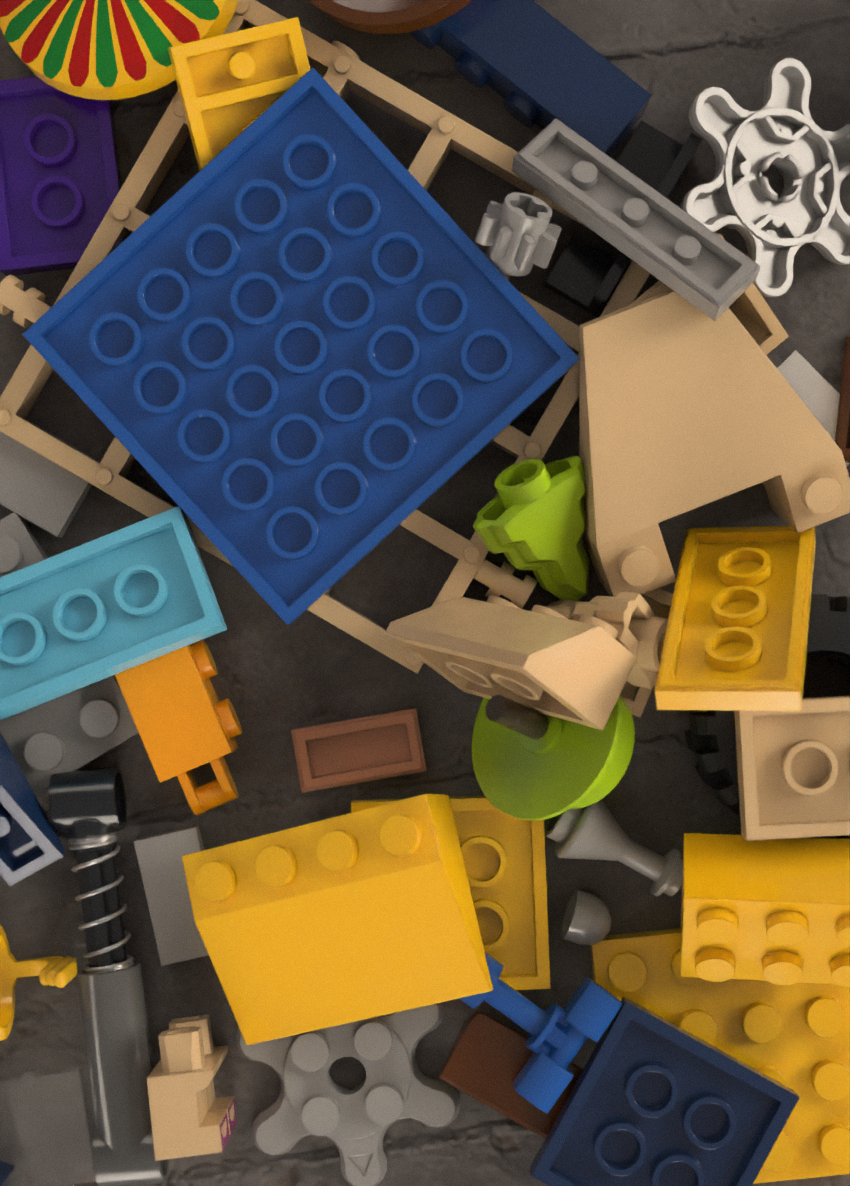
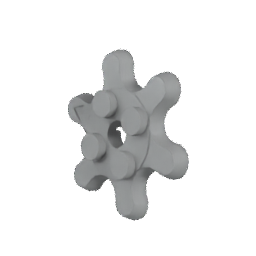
(805, 156)
(356, 1117)

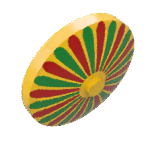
(108, 44)

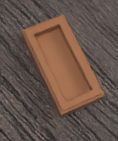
(358, 750)

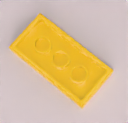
(738, 620)

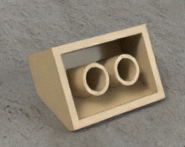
(524, 655)

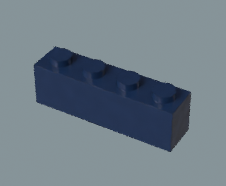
(540, 69)

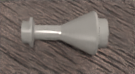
(597, 835)

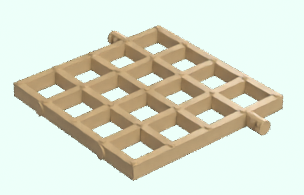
(444, 132)

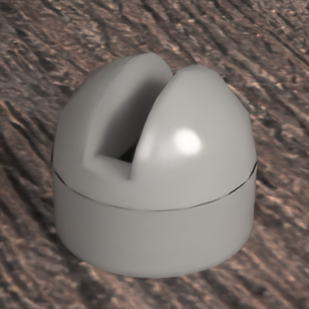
(585, 919)

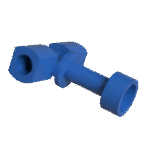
(554, 1033)

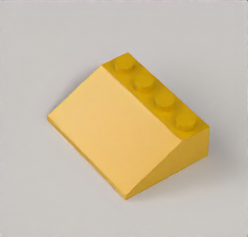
(340, 919)

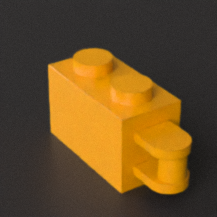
(184, 721)

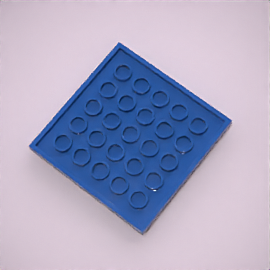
(301, 346)

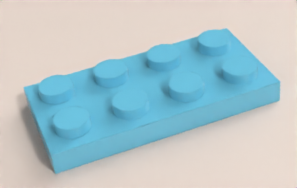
(102, 610)

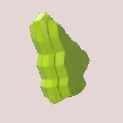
(540, 523)

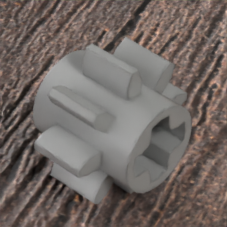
(518, 234)

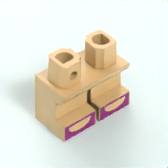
(182, 1092)

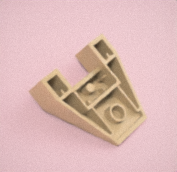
(680, 419)

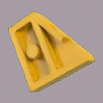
(235, 79)

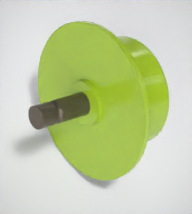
(545, 764)

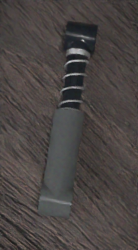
(89, 812)

